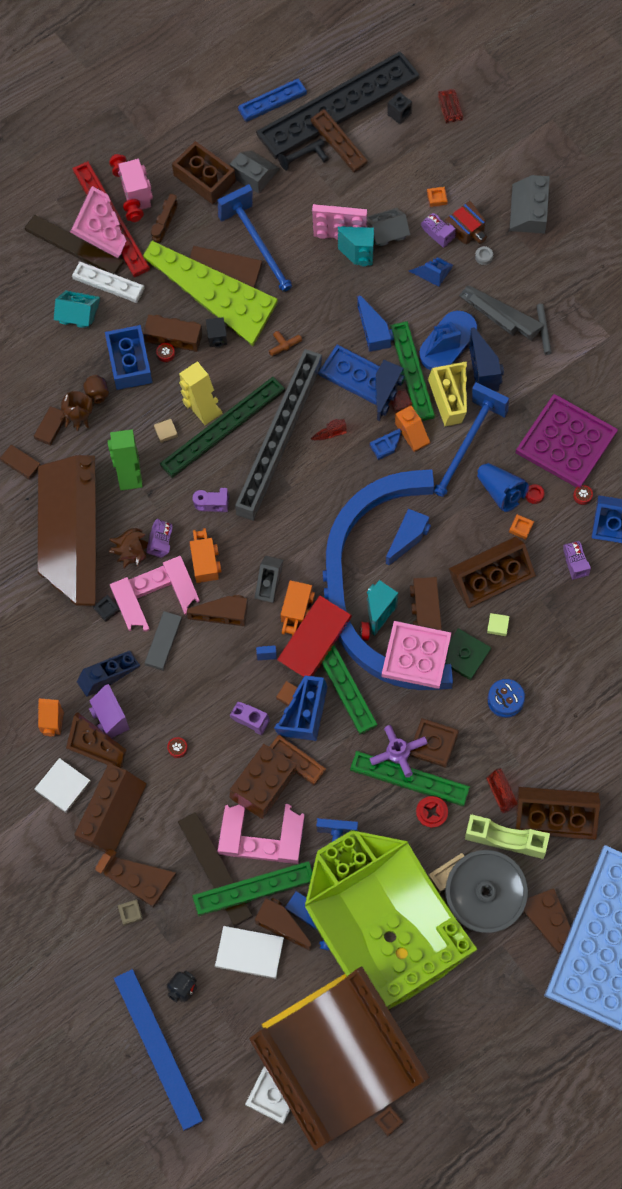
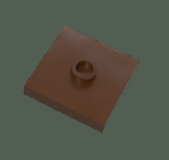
(439, 742)

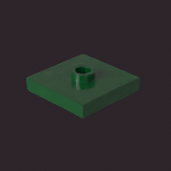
(466, 654)

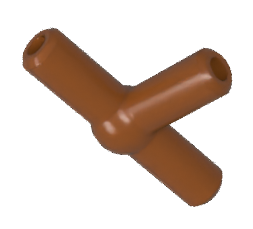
(284, 345)

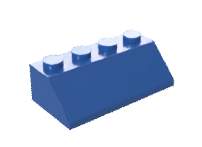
(608, 519)

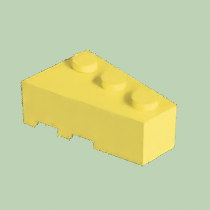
(449, 391)
(197, 393)

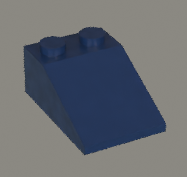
(484, 362)

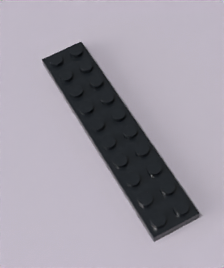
(339, 103)

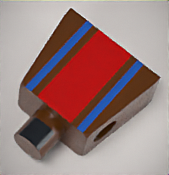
(468, 224)

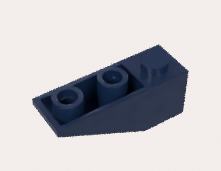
(386, 382)
(106, 672)

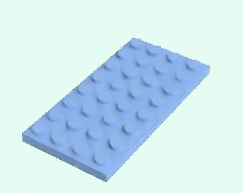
(591, 960)

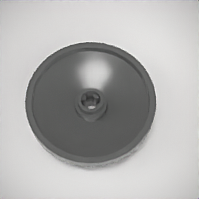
(505, 886)

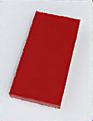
(314, 637)

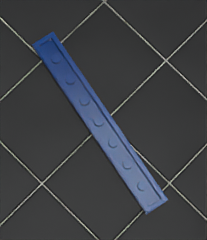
(158, 1050)

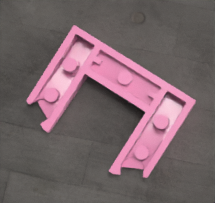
(171, 573)
(282, 850)

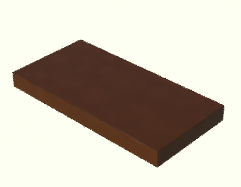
(235, 266)

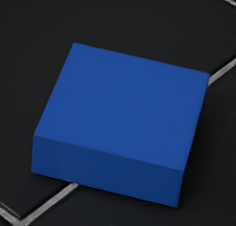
(266, 652)

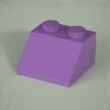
(108, 712)

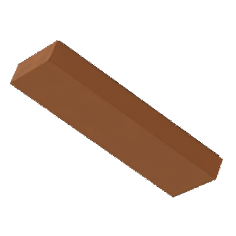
(306, 766)

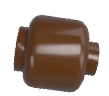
(96, 388)

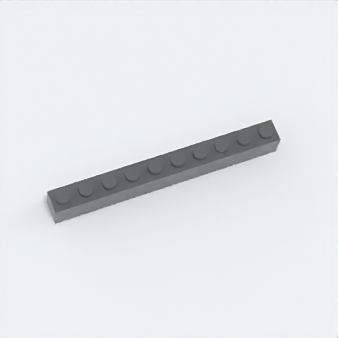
(278, 435)

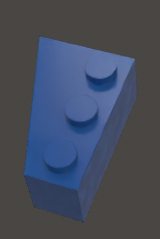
(305, 711)

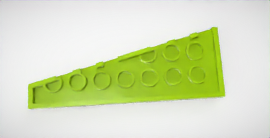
(241, 305)

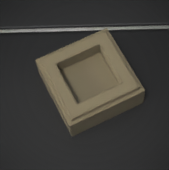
(130, 912)

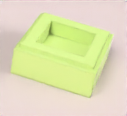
(498, 624)

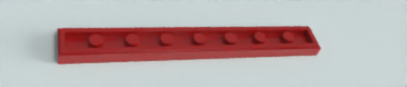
(130, 251)

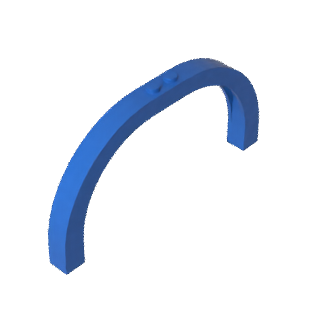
(382, 490)

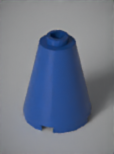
(502, 486)

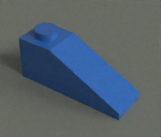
(374, 327)
(409, 534)

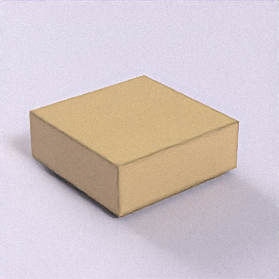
(165, 430)

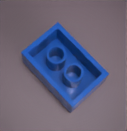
(128, 357)

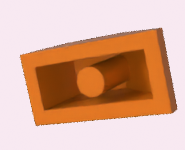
(412, 428)
(50, 717)

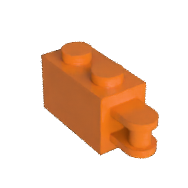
(203, 557)
(296, 605)

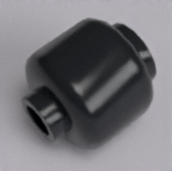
(181, 986)

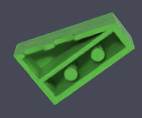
(125, 459)

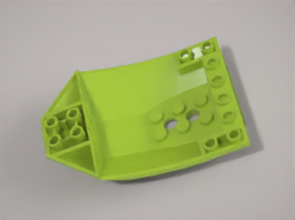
(376, 887)

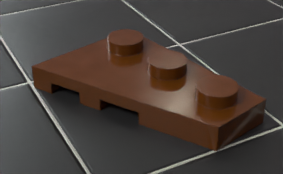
(94, 743)
(139, 879)
(548, 916)

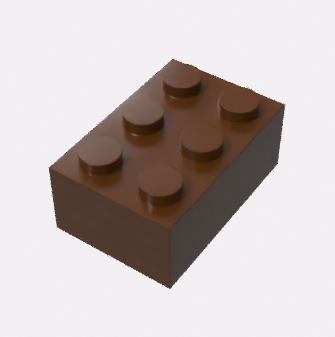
(204, 172)
(263, 781)

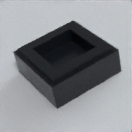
(106, 608)

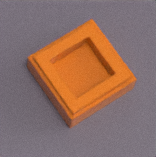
(437, 196)
(521, 527)

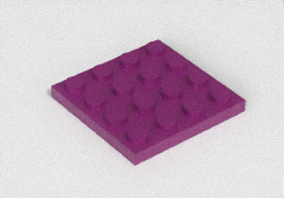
(566, 441)

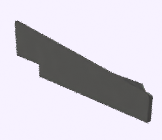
(502, 314)

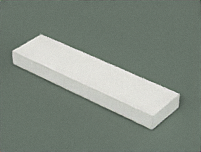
(108, 282)

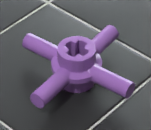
(398, 751)

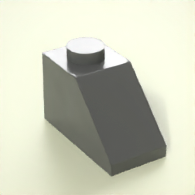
(268, 578)

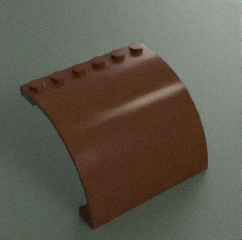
(339, 1059)

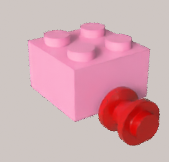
(135, 185)

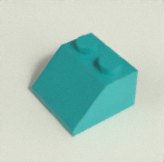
(357, 244)
(76, 308)
(381, 604)

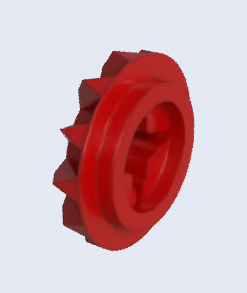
(430, 803)

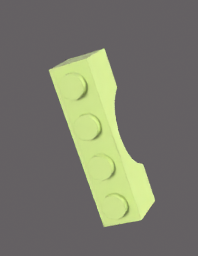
(521, 841)

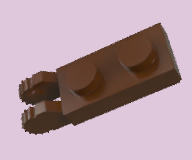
(164, 219)

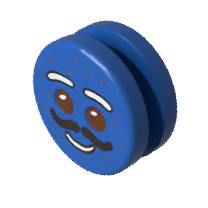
(506, 698)

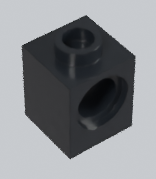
(399, 108)
(216, 332)

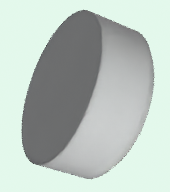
(484, 255)

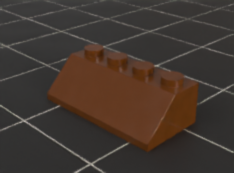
(492, 571)
(110, 809)
(558, 812)

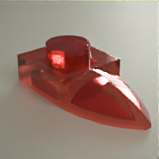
(333, 429)

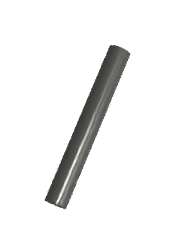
(544, 331)

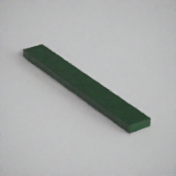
(222, 427)

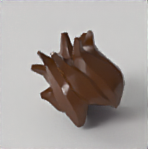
(76, 408)
(130, 547)

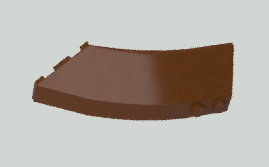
(68, 527)

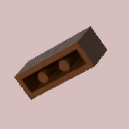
(173, 331)
(426, 603)

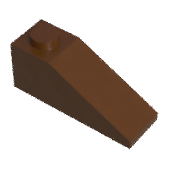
(226, 610)
(277, 920)

